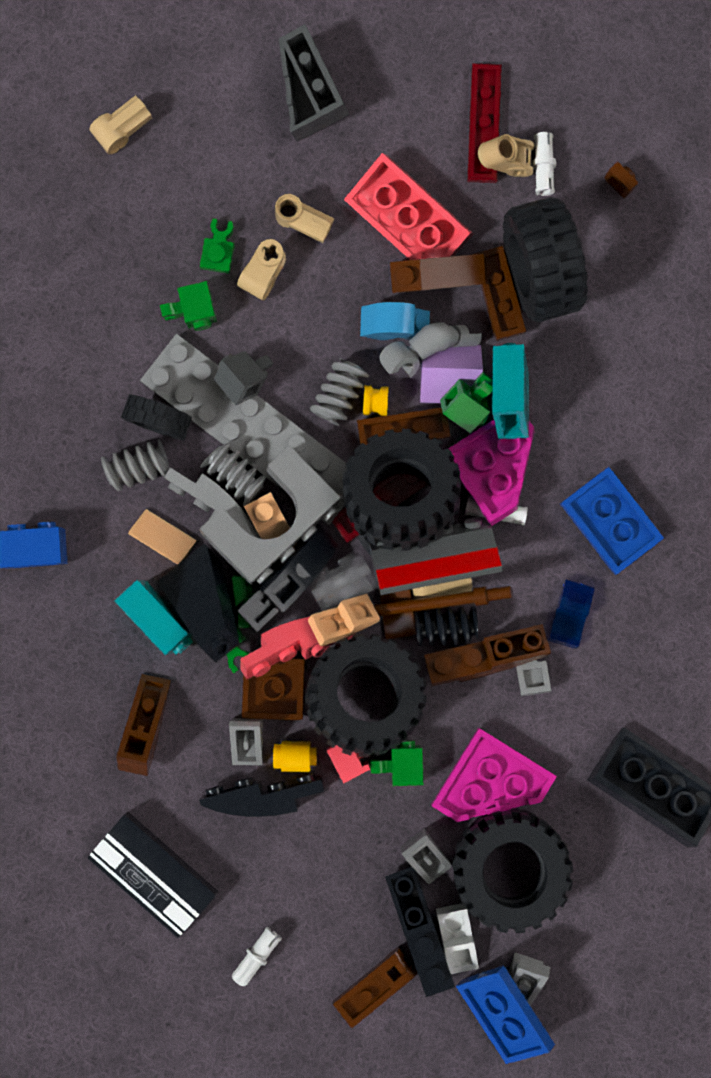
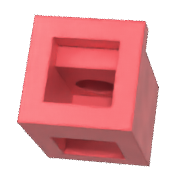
(347, 765)

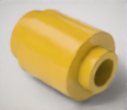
(294, 756)

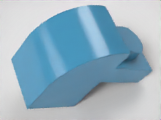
(392, 320)

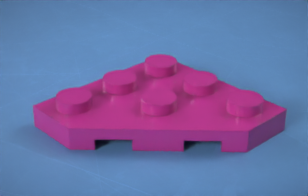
(493, 470)
(491, 780)

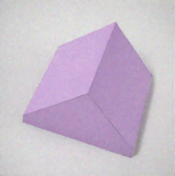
(445, 368)

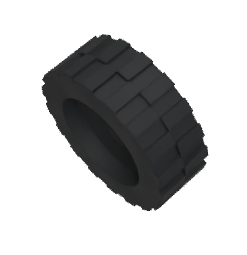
(156, 417)

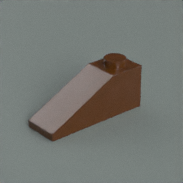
(438, 273)
(143, 725)

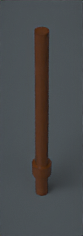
(479, 596)

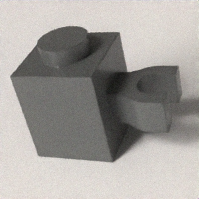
(241, 376)

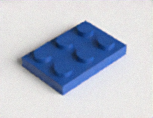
(611, 521)
(505, 1015)

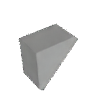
(246, 741)
(425, 856)

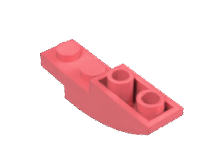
(282, 645)

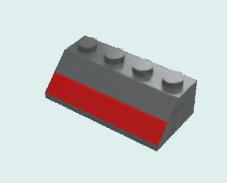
(459, 554)

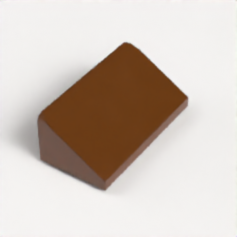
(398, 624)

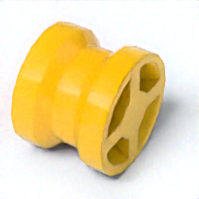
(375, 400)

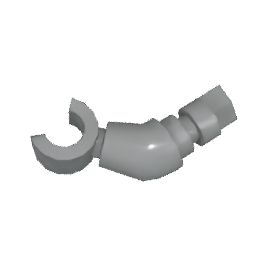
(425, 343)

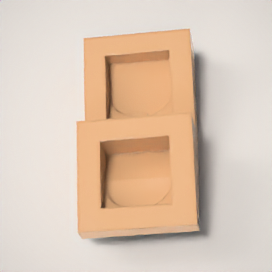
(345, 620)

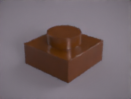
(621, 179)

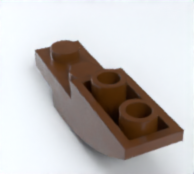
(487, 657)

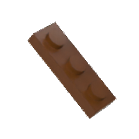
(501, 296)
(427, 421)

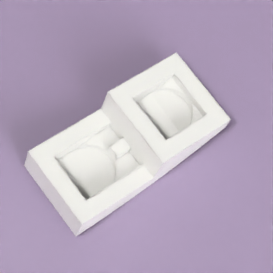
(457, 938)

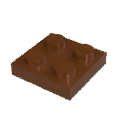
(276, 693)

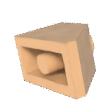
(267, 517)

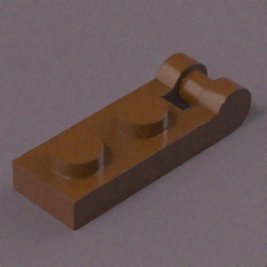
(374, 988)

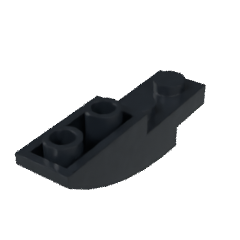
(288, 579)
(251, 801)
(420, 931)

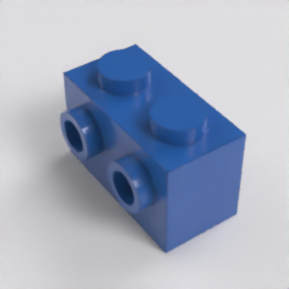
(33, 547)

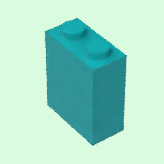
(510, 391)
(155, 618)

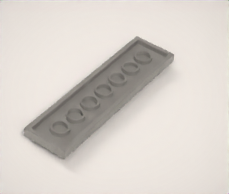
(252, 427)

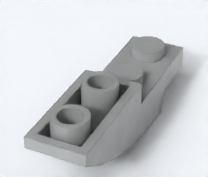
(208, 496)

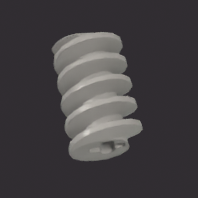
(338, 391)
(136, 466)
(235, 473)

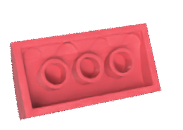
(406, 212)

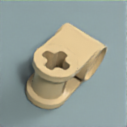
(507, 155)
(260, 273)

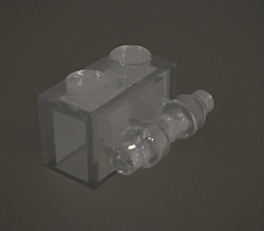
(342, 583)

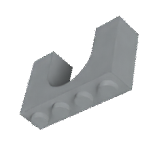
(256, 556)

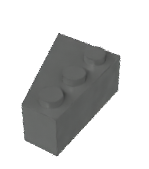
(309, 86)

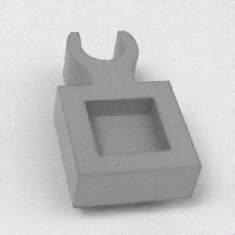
(533, 678)

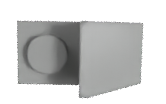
(528, 975)

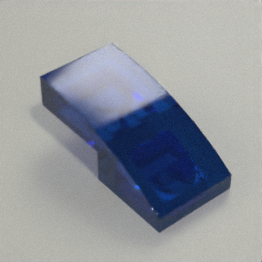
(571, 614)

